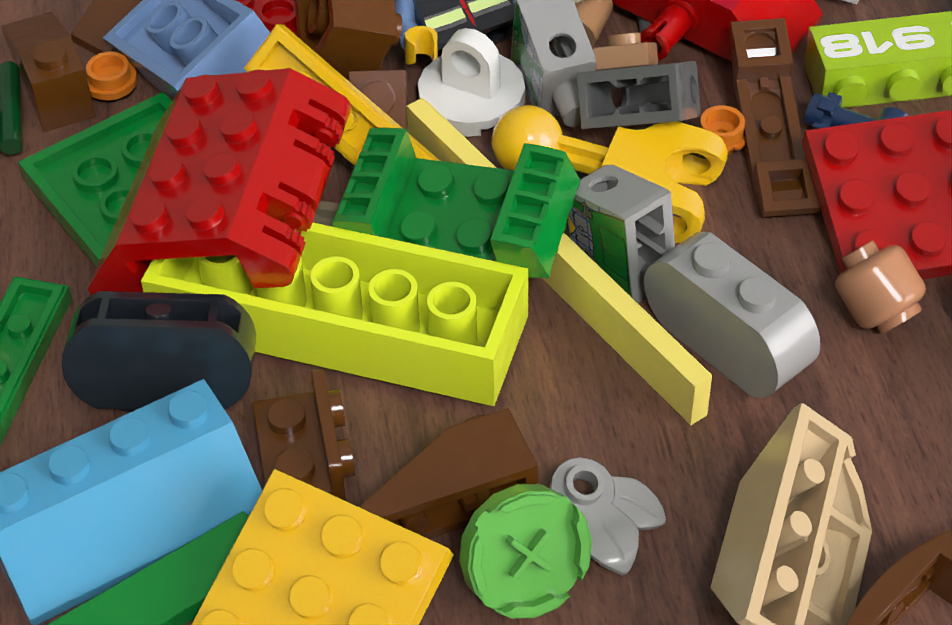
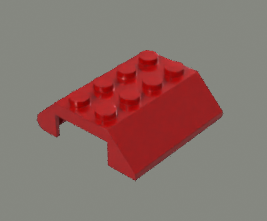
(229, 175)

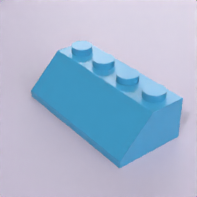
(120, 499)

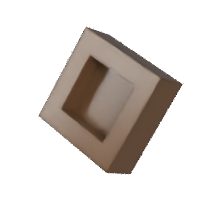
(625, 51)

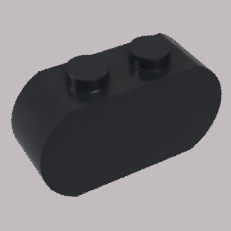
(151, 344)

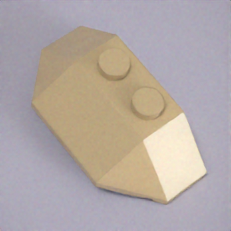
(796, 530)

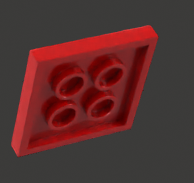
(887, 186)

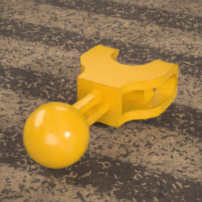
(652, 153)

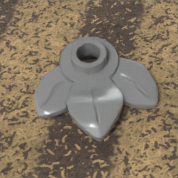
(612, 512)

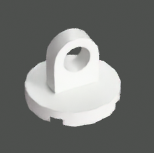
(472, 83)

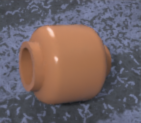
(880, 286)

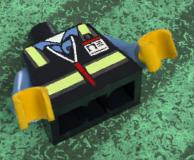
(431, 24)

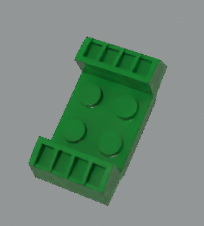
(461, 207)

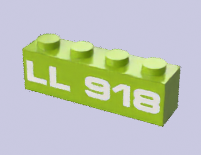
(882, 59)

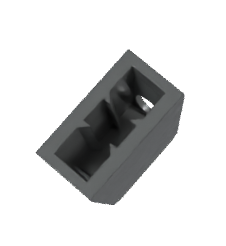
(648, 95)

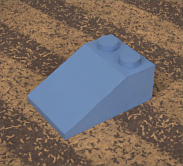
(187, 39)

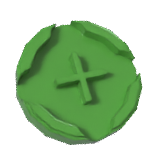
(525, 550)

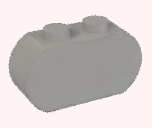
(732, 314)

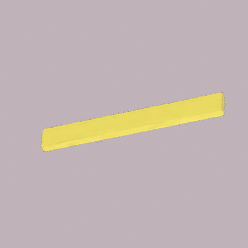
(591, 290)

